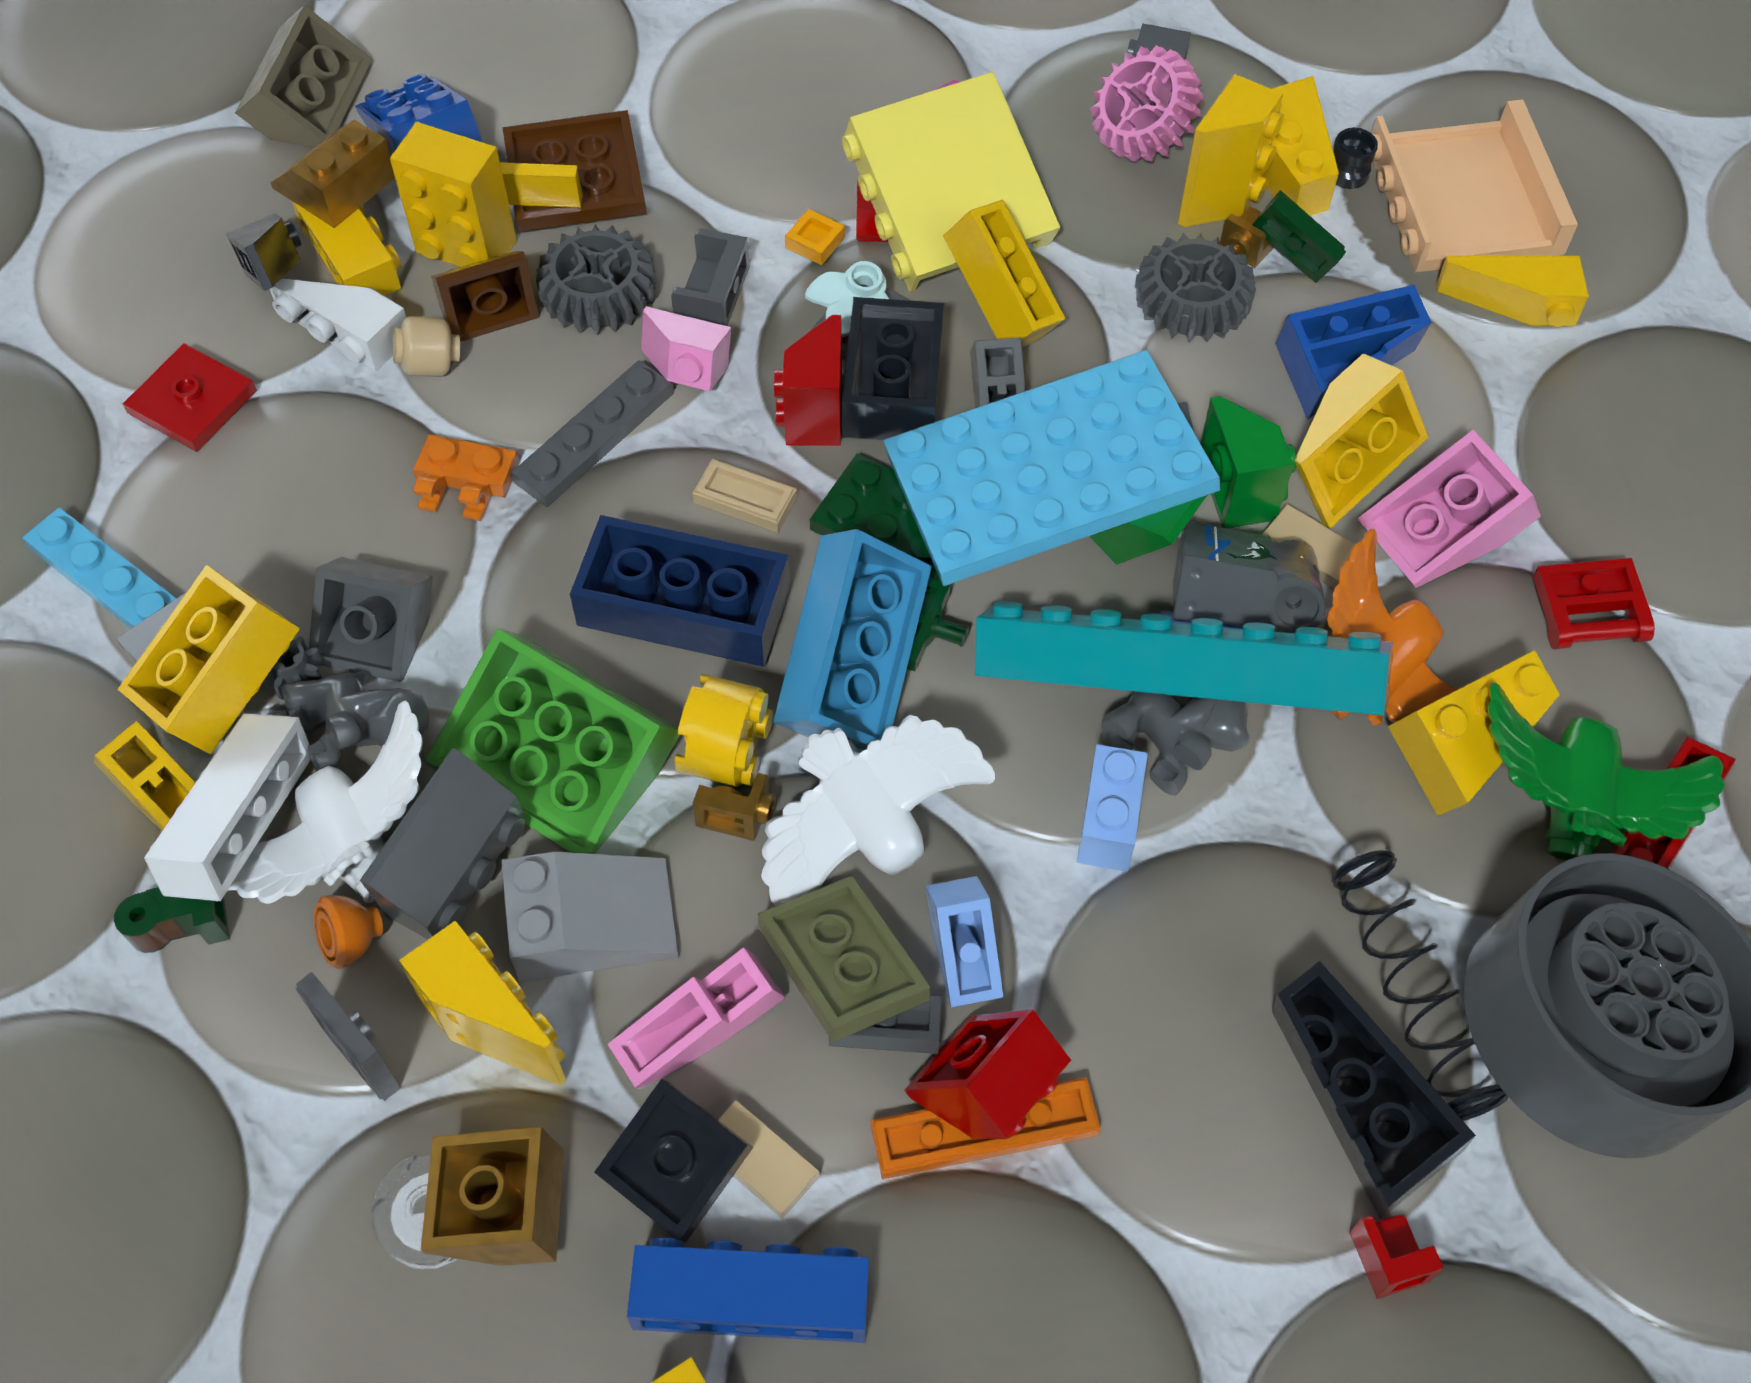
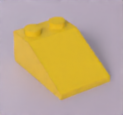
(1358, 436)

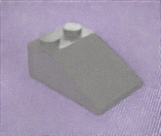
(586, 913)

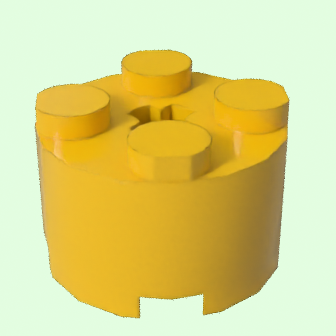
(723, 731)

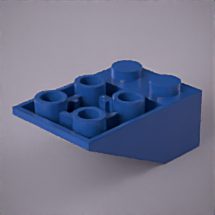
(421, 101)

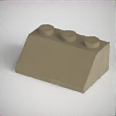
(304, 82)

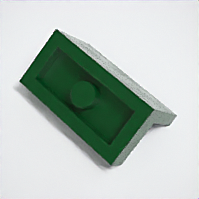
(1299, 237)

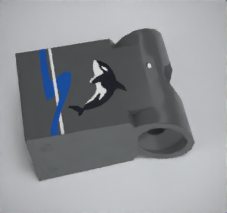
(1246, 579)

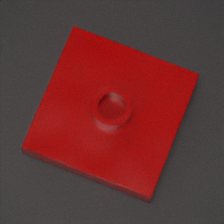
(189, 397)

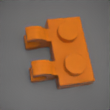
(466, 466)

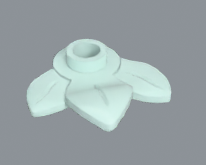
(837, 290)

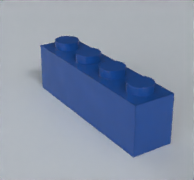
(749, 1291)

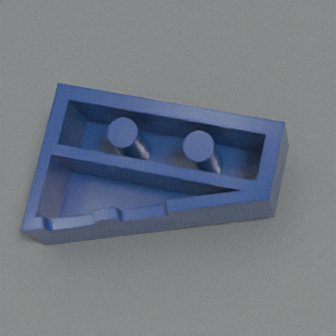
(1328, 339)

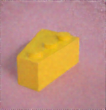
(1452, 740)

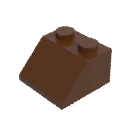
(486, 295)

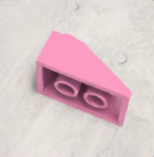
(1451, 511)

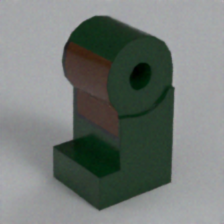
(154, 920)

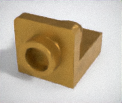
(1246, 237)
(732, 813)

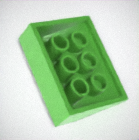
(556, 741)

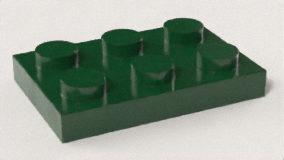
(873, 502)

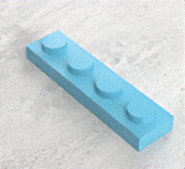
(96, 568)

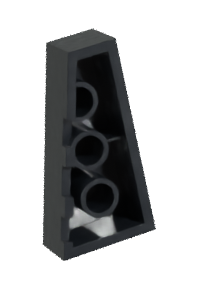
(1372, 1095)

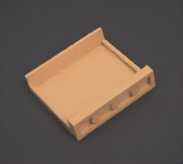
(1473, 190)

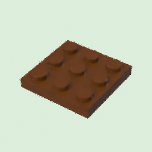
(605, 162)

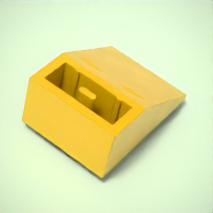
(481, 1005)

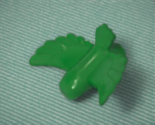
(1591, 788)

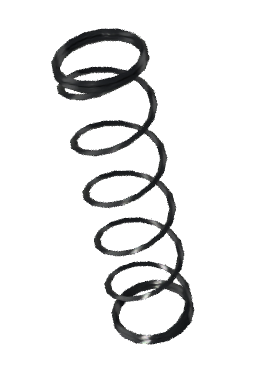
(1463, 1098)

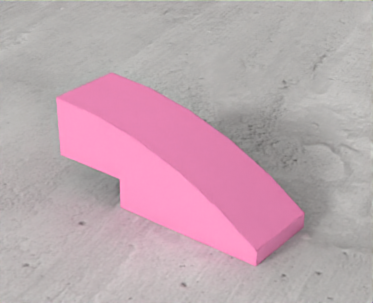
(696, 1018)

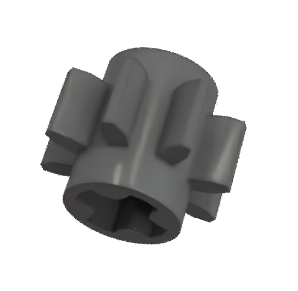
(294, 665)

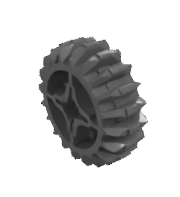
(596, 279)
(1206, 286)

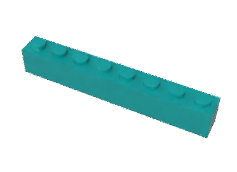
(1185, 659)

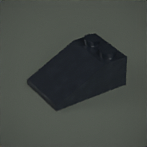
(891, 367)

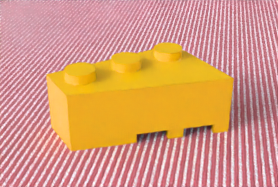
(1304, 154)

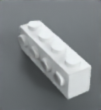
(229, 807)

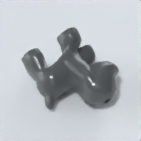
(349, 711)
(1178, 732)

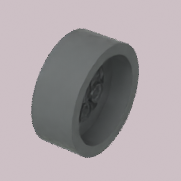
(1615, 1005)

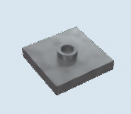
(349, 1035)

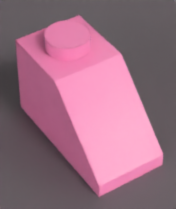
(685, 347)

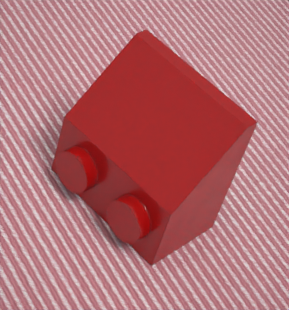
(812, 387)
(991, 1074)

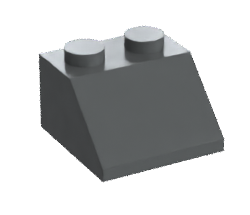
(368, 616)

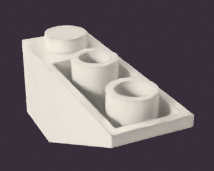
(344, 315)

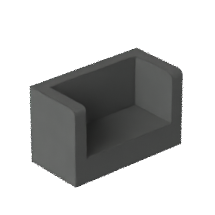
(715, 277)

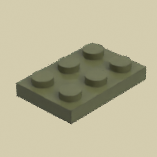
(843, 958)

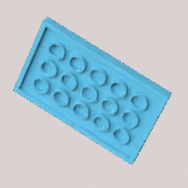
(1049, 467)

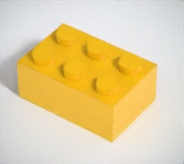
(453, 196)
(208, 660)

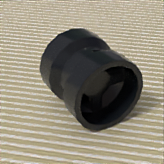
(1354, 153)

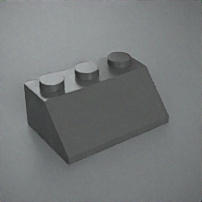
(444, 847)

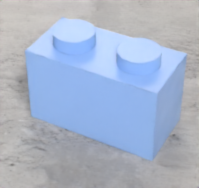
(1112, 808)

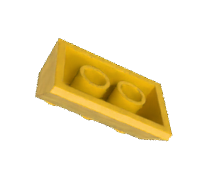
(1231, 153)

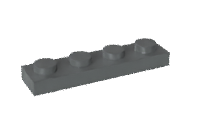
(592, 433)

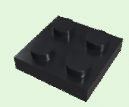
(673, 1160)

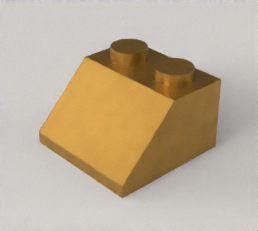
(338, 173)
(494, 1197)

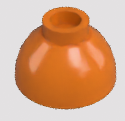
(345, 929)

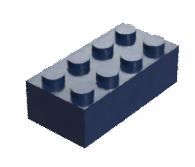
(681, 590)

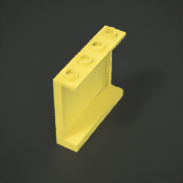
(935, 162)

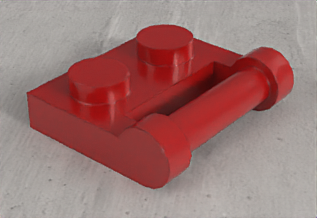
(1593, 589)

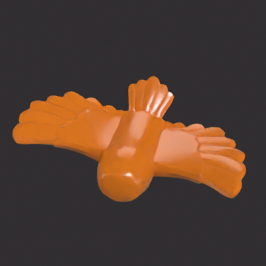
(1410, 626)

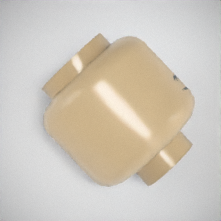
(425, 346)

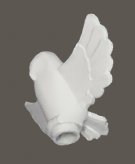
(865, 802)
(339, 822)

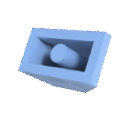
(965, 940)

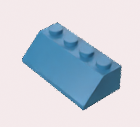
(853, 638)

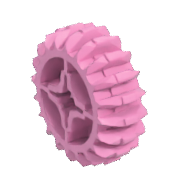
(1145, 79)

